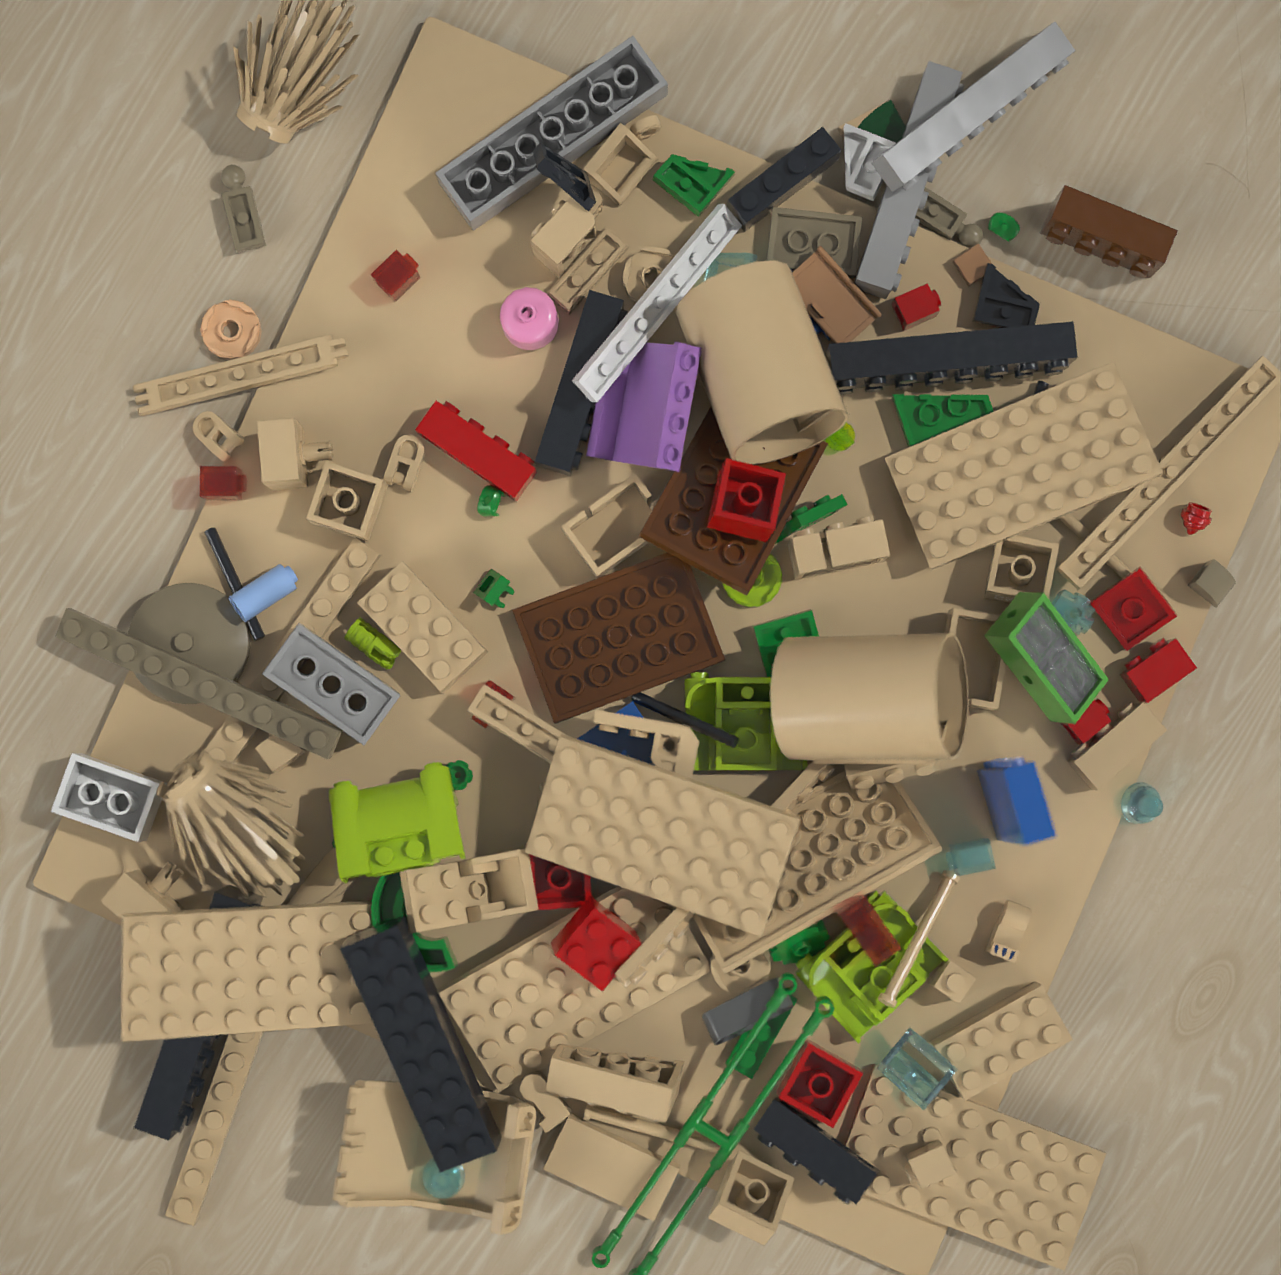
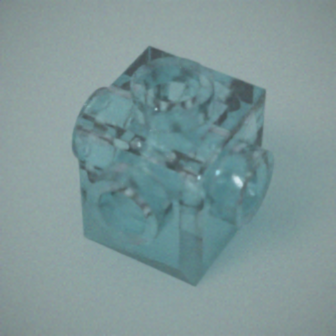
(1079, 606)

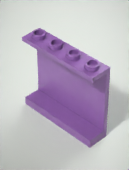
(647, 408)

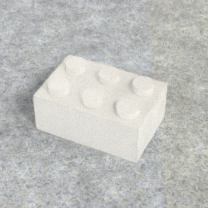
(108, 797)

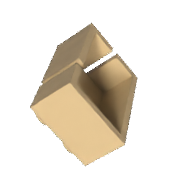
(613, 528)
(838, 547)
(983, 664)

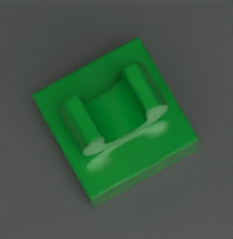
(492, 587)

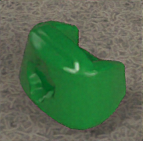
(1004, 226)
(489, 501)

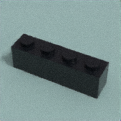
(784, 178)
(816, 1151)

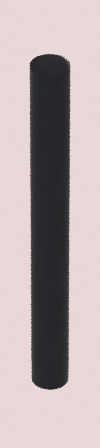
(231, 576)
(686, 719)

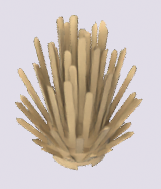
(293, 69)
(212, 810)

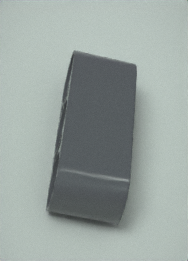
(742, 1012)

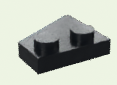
(565, 175)
(1003, 302)

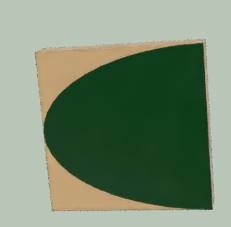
(881, 121)

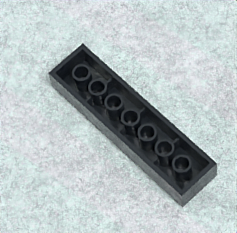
(952, 357)
(421, 1043)
(183, 1059)

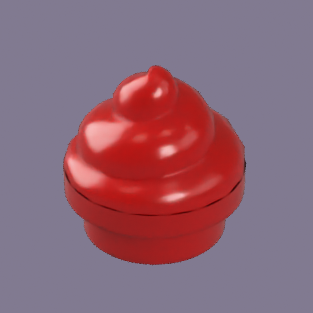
(1196, 517)

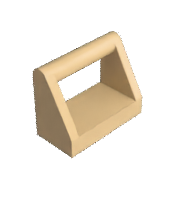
(606, 154)

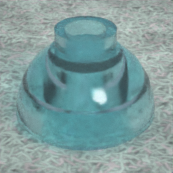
(1141, 803)
(445, 1183)

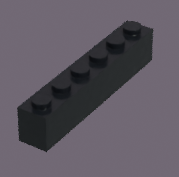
(571, 408)

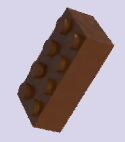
(1108, 232)

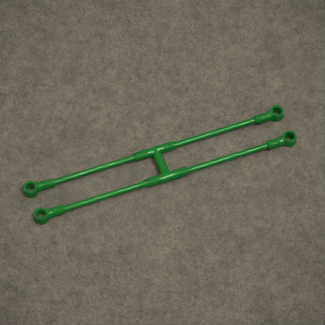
(695, 1123)

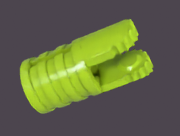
(372, 643)

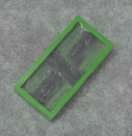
(1046, 657)

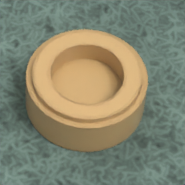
(646, 127)

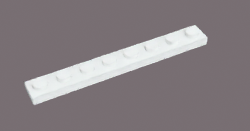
(657, 303)

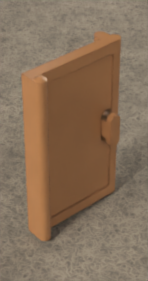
(834, 298)

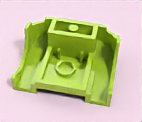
(741, 709)
(395, 824)
(854, 983)

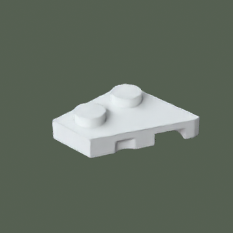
(860, 151)

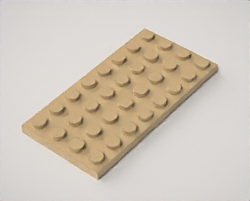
(1023, 465)
(662, 834)
(840, 851)
(239, 970)
(531, 1001)
(1010, 1179)

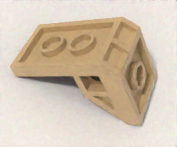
(678, 761)
(468, 891)

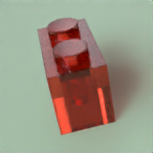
(868, 930)

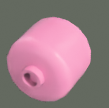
(529, 318)

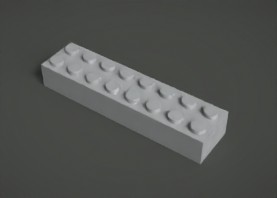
(565, 121)

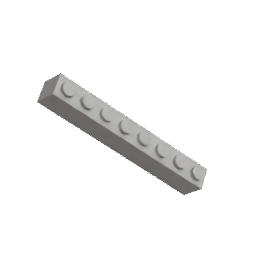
(972, 107)
(898, 209)

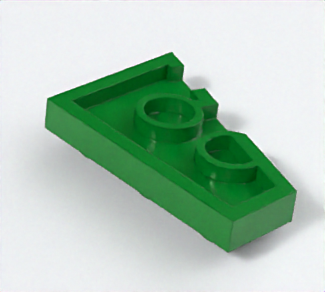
(931, 415)

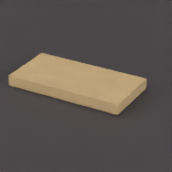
(609, 1166)

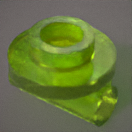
(842, 439)

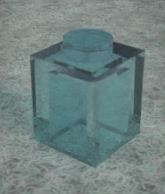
(970, 857)

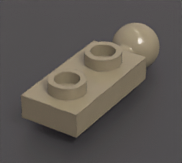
(241, 210)
(947, 220)

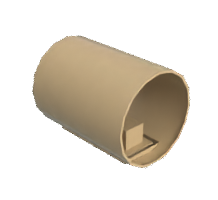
(761, 362)
(870, 698)

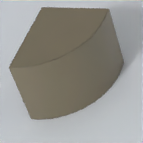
(1212, 582)

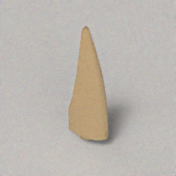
(322, 883)

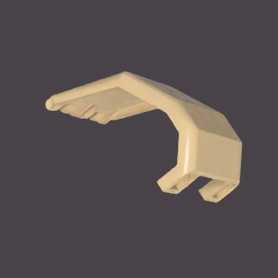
(388, 1155)

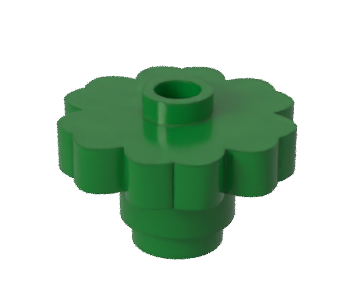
(797, 946)

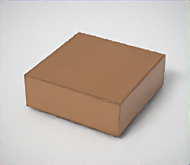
(972, 264)

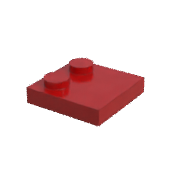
(1133, 608)

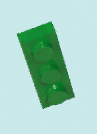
(760, 1046)

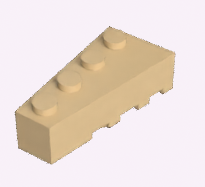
(615, 1081)

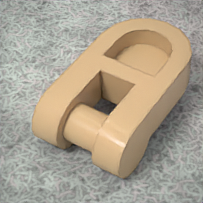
(210, 428)
(407, 451)

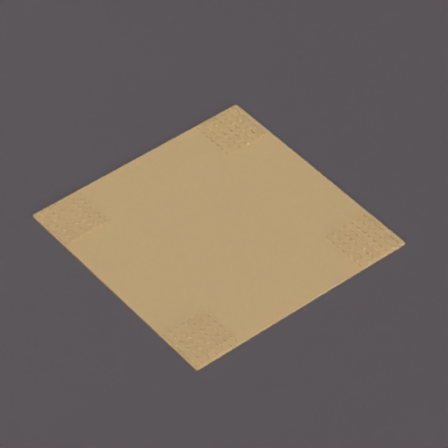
(450, 346)

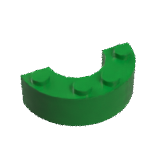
(390, 904)

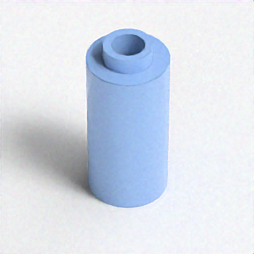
(263, 592)

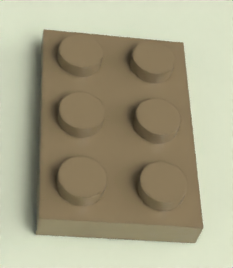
(800, 232)

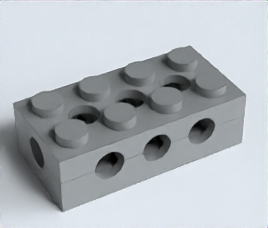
(331, 704)

